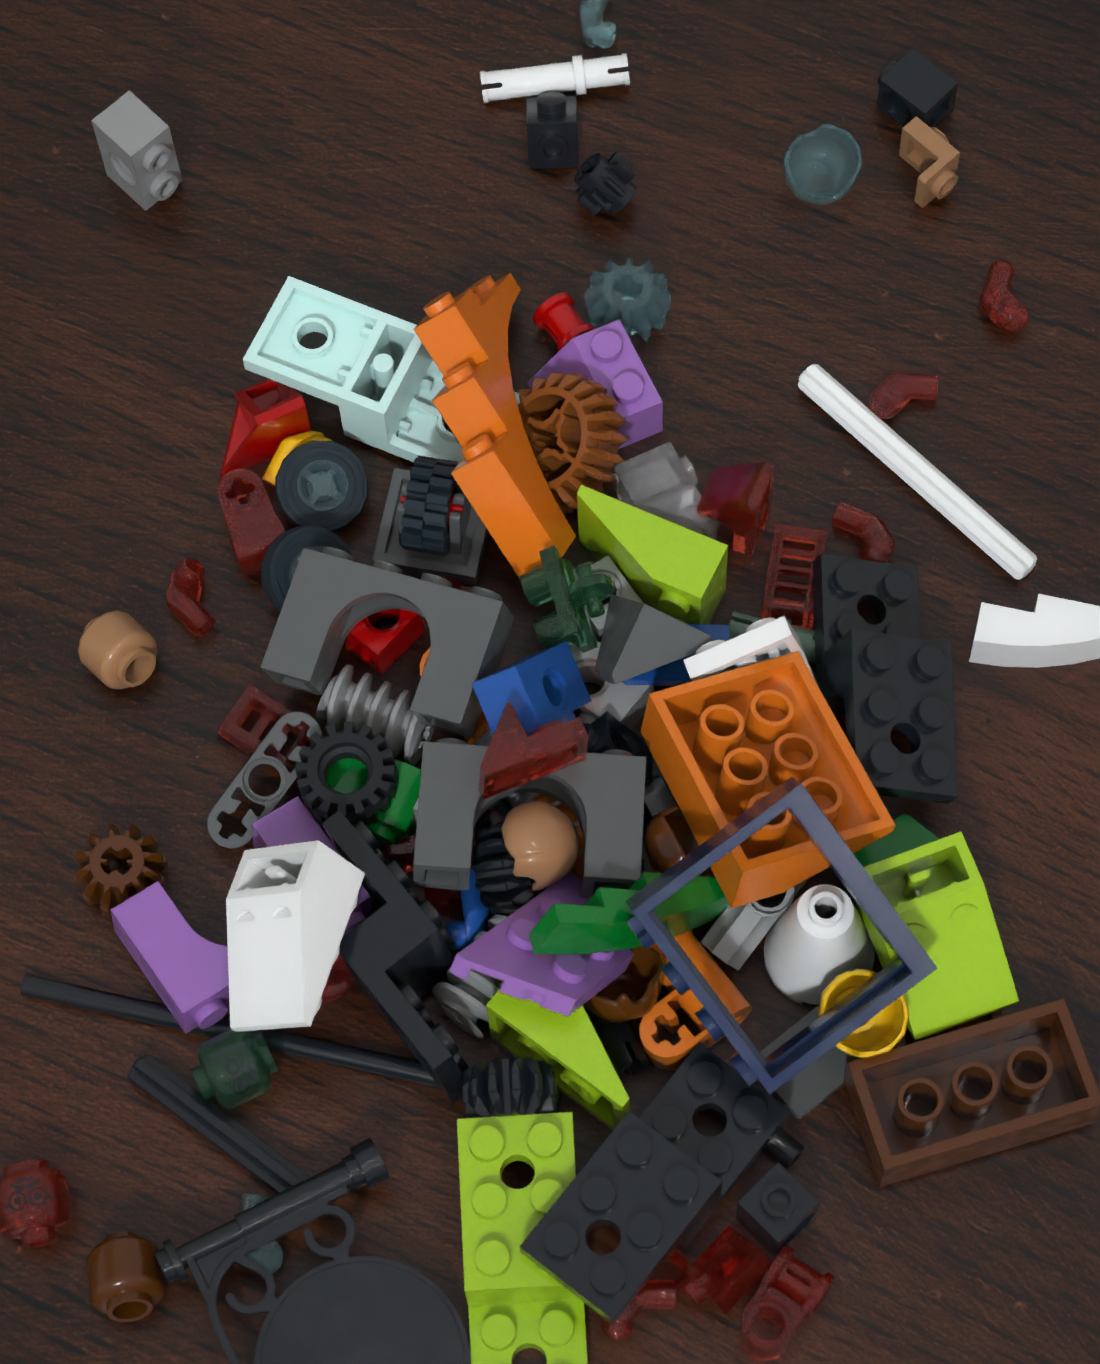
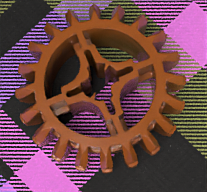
(572, 433)

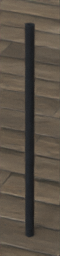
(276, 1039)

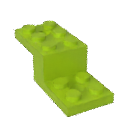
(507, 1294)

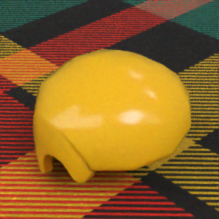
(879, 1032)

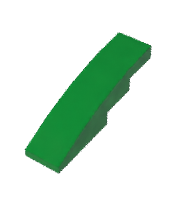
(602, 920)

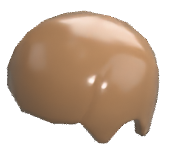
(540, 842)

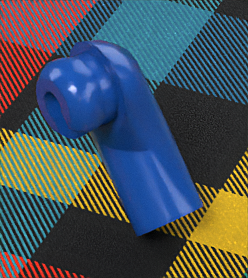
(474, 917)

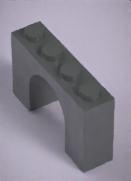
(336, 593)
(600, 792)

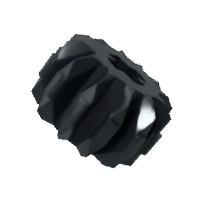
(494, 873)
(509, 1088)

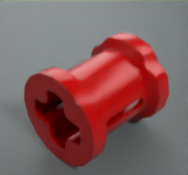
(560, 319)

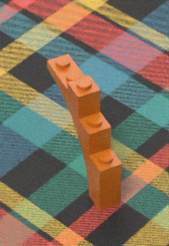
(480, 407)

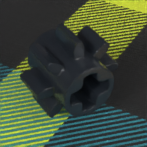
(605, 183)

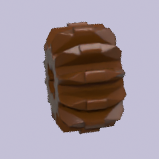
(117, 850)

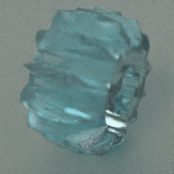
(640, 286)

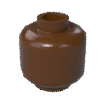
(125, 1277)

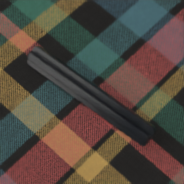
(214, 1125)

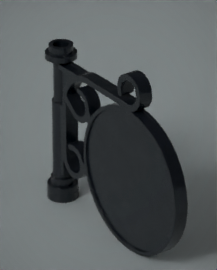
(339, 1310)

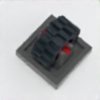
(431, 524)

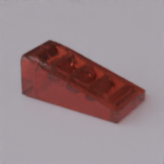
(799, 611)
(271, 710)

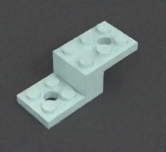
(366, 367)

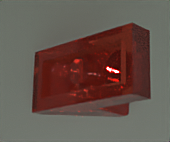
(741, 500)
(518, 759)

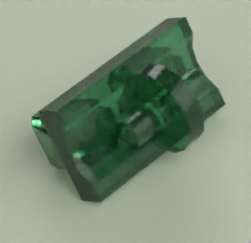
(558, 582)

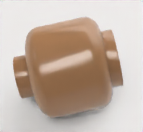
(118, 650)

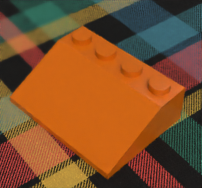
(740, 738)

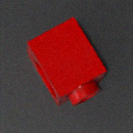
(384, 647)

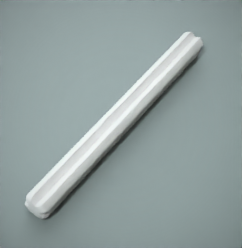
(917, 472)

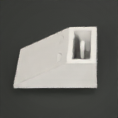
(285, 932)

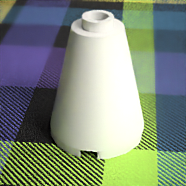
(815, 943)

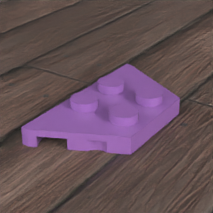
(551, 980)

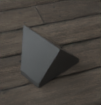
(641, 640)

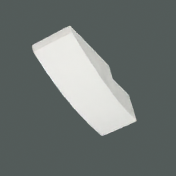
(1052, 635)

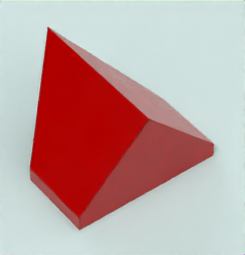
(261, 421)

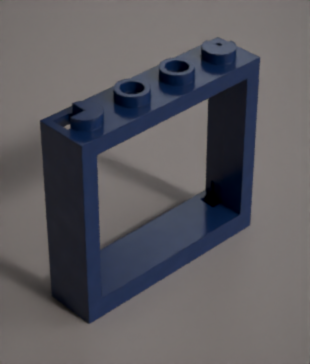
(843, 1018)

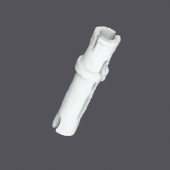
(555, 77)

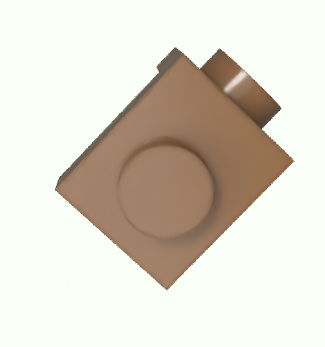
(932, 157)

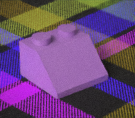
(611, 360)

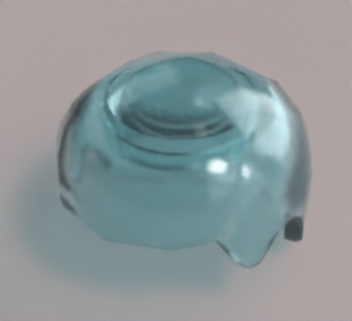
(822, 165)

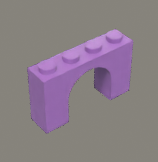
(180, 963)

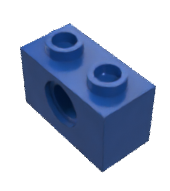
(538, 686)

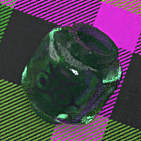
(234, 1067)

